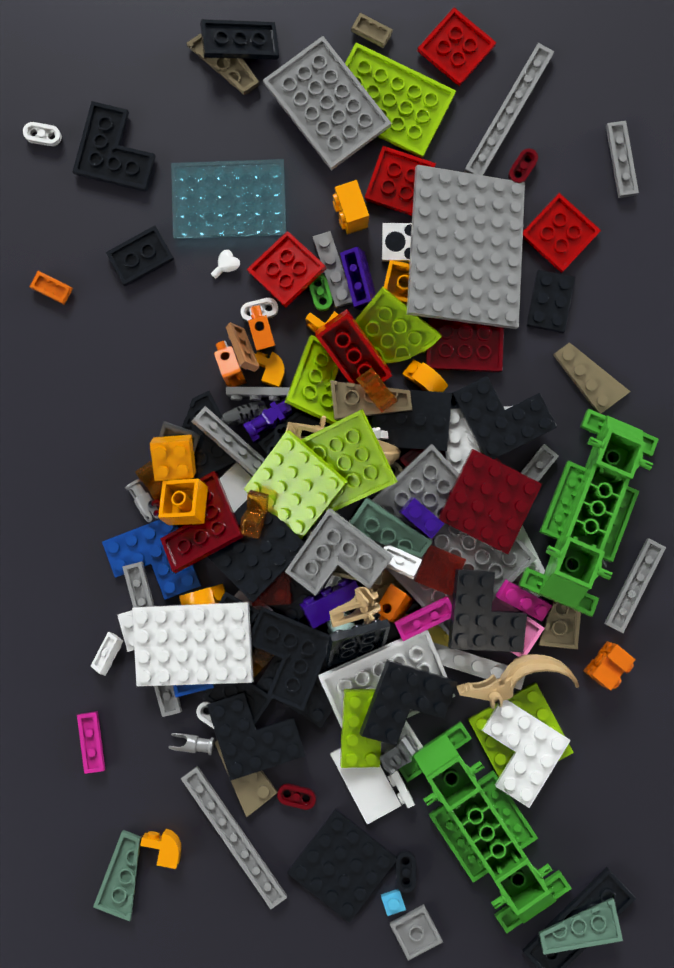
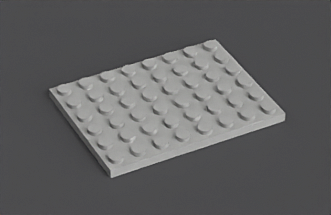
(466, 248)
(430, 481)

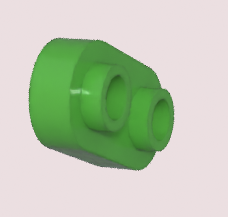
(320, 293)

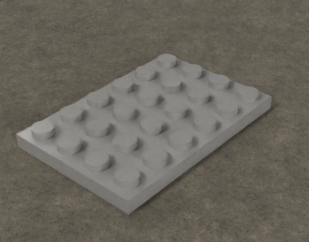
(327, 103)

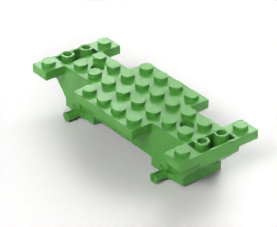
(590, 512)
(484, 829)

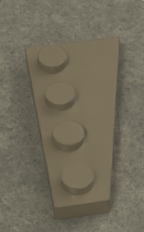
(231, 69)
(251, 789)

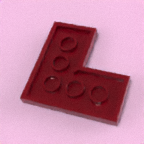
(198, 541)

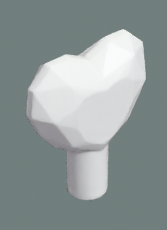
(226, 263)

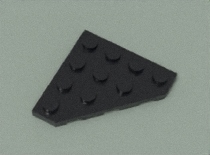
(208, 454)

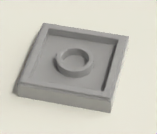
(416, 932)

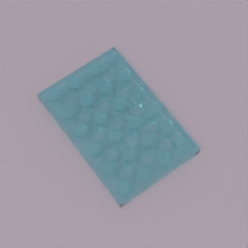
(228, 198)

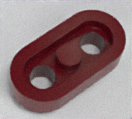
(522, 167)
(296, 797)

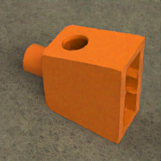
(261, 338)
(229, 365)
(397, 602)

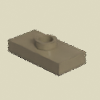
(371, 30)

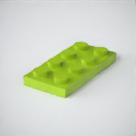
(355, 749)

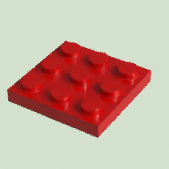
(456, 46)
(394, 180)
(560, 232)
(286, 269)

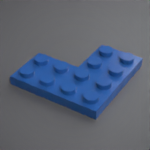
(146, 546)

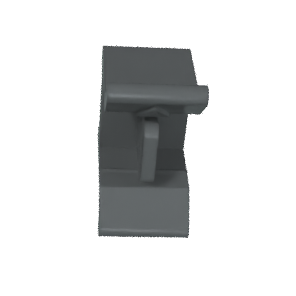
(398, 755)

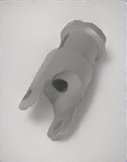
(142, 500)
(194, 744)

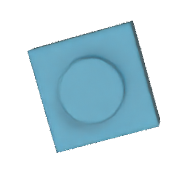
(393, 902)

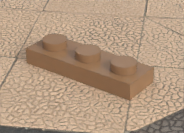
(242, 347)

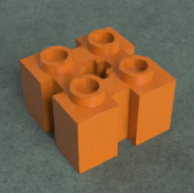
(610, 665)

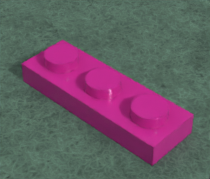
(523, 600)
(424, 618)
(91, 742)

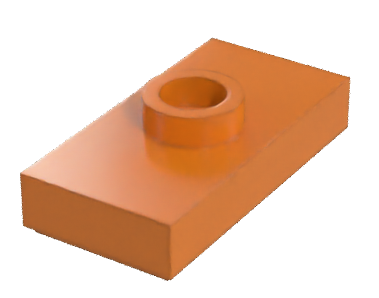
(51, 287)

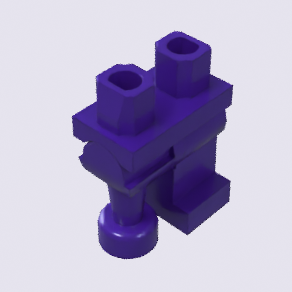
(267, 420)

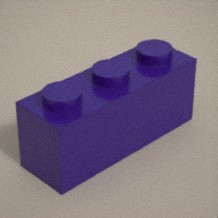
(358, 277)
(317, 607)

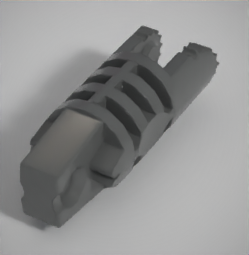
(243, 413)

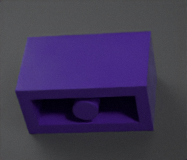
(421, 517)

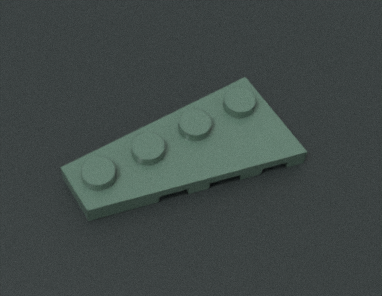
(389, 529)
(119, 883)
(586, 929)

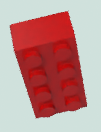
(351, 348)

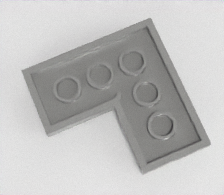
(333, 545)

